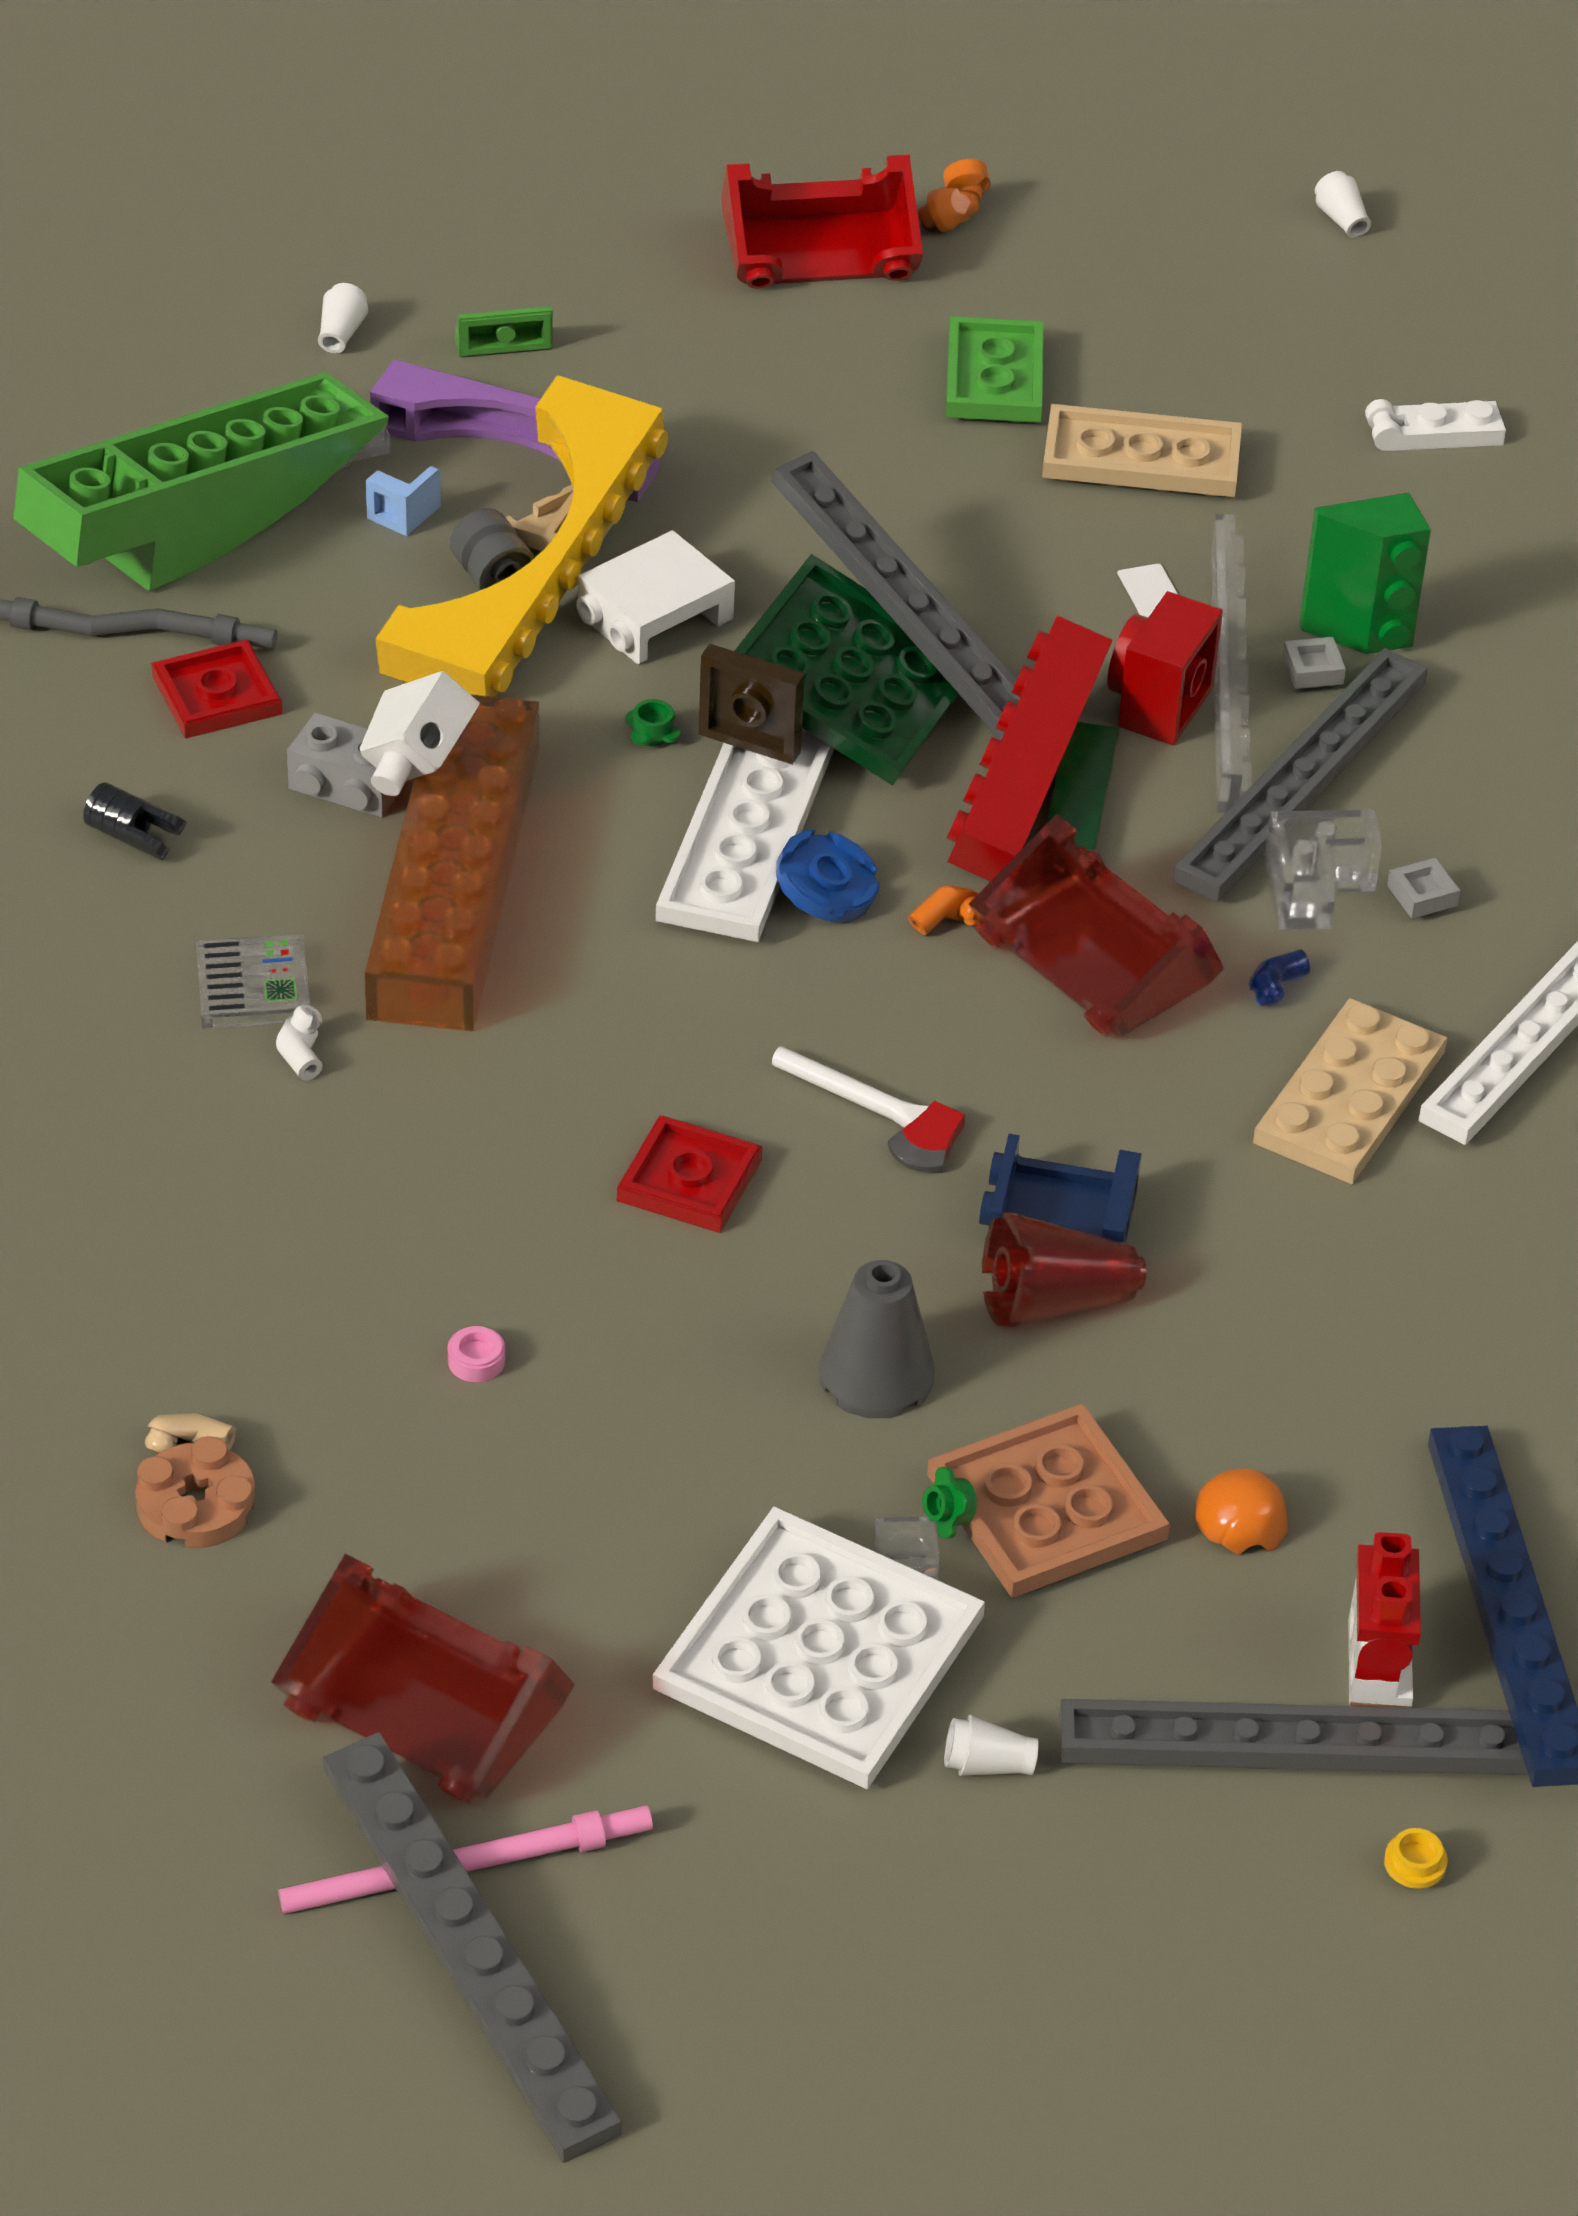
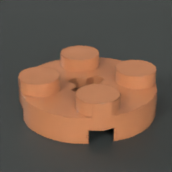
(193, 1466)

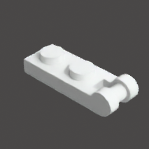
(1435, 425)

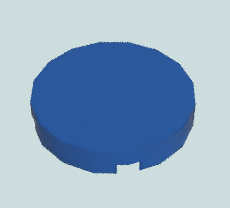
(827, 876)

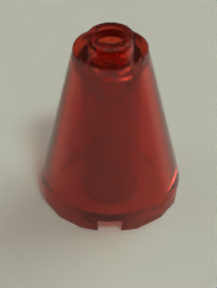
(1054, 1270)

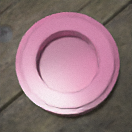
(476, 1354)

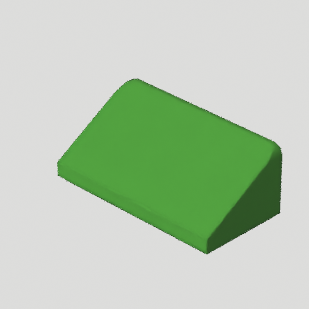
(504, 331)

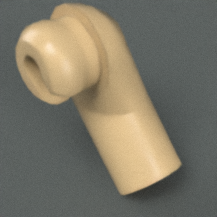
(187, 1426)

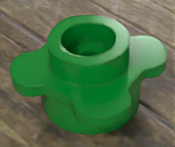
(652, 723)
(949, 1502)

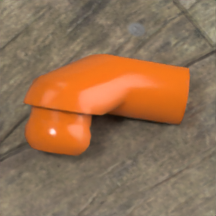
(947, 903)

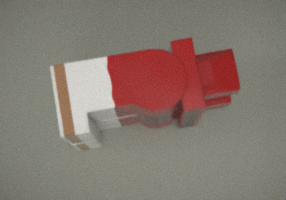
(1384, 1622)

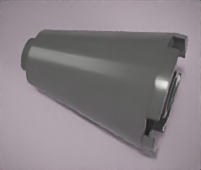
(878, 1345)

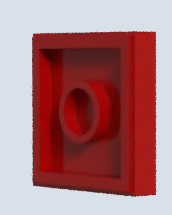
(216, 688)
(689, 1173)

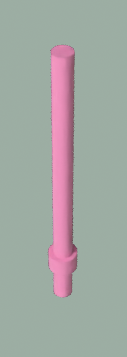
(586, 1831)

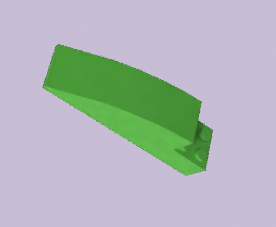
(196, 483)

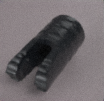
(129, 819)

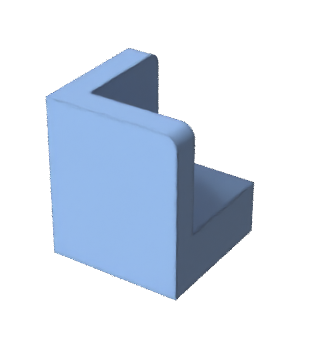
(402, 504)

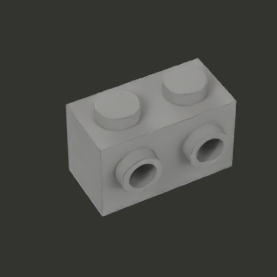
(329, 766)

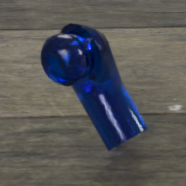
(1275, 970)

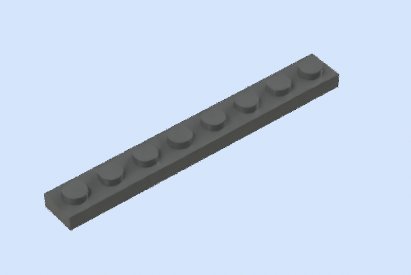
(898, 586)
(1300, 773)
(1289, 1736)
(472, 1948)

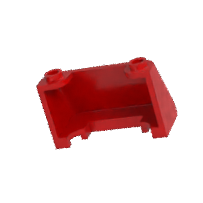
(822, 226)

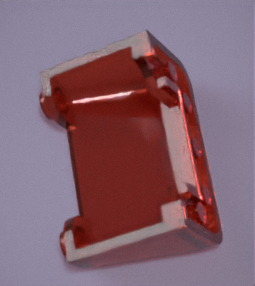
(1093, 933)
(420, 1680)

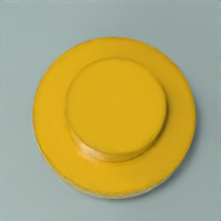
(1416, 1858)

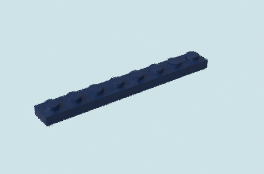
(1509, 1603)

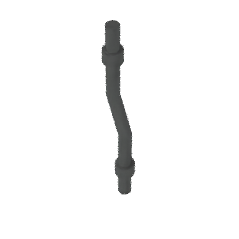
(223, 629)

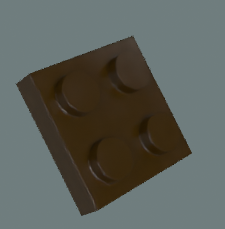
(751, 703)

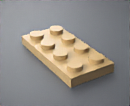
(1142, 450)
(1350, 1091)

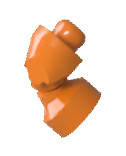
(964, 186)

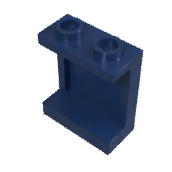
(1063, 1193)

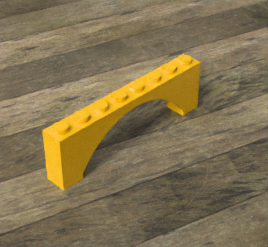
(483, 636)

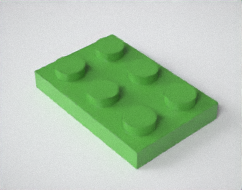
(995, 369)

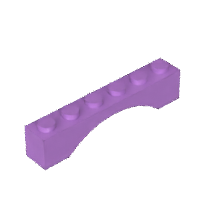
(441, 405)

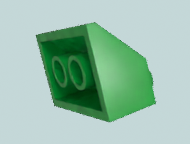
(1366, 573)

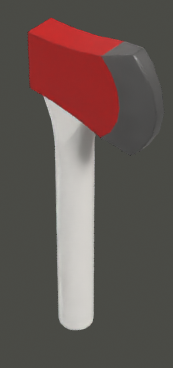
(926, 1130)

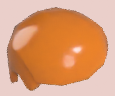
(1242, 1510)

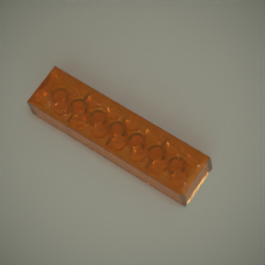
(453, 872)

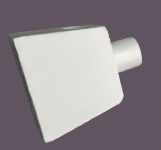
(415, 729)

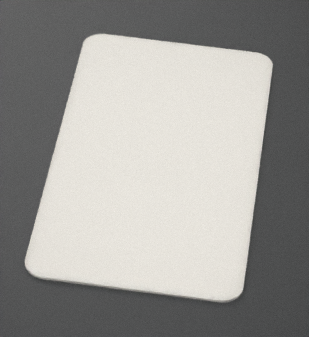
(1146, 586)

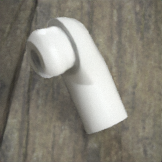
(297, 1039)

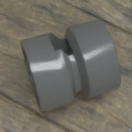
(488, 547)

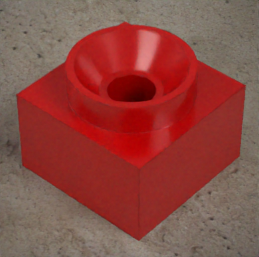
(1165, 666)

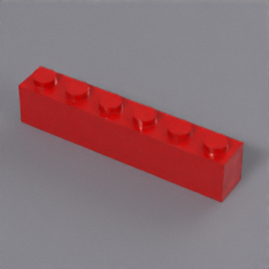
(1030, 748)

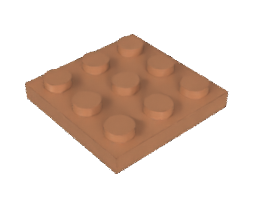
(1053, 1500)

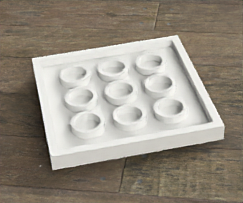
(819, 1647)

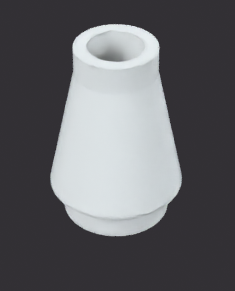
(1341, 201)
(342, 313)
(988, 1749)

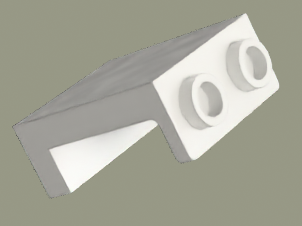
(652, 592)

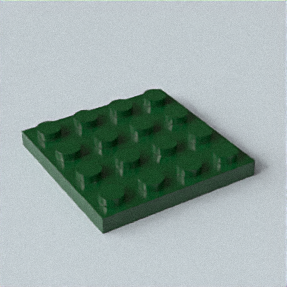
(863, 675)

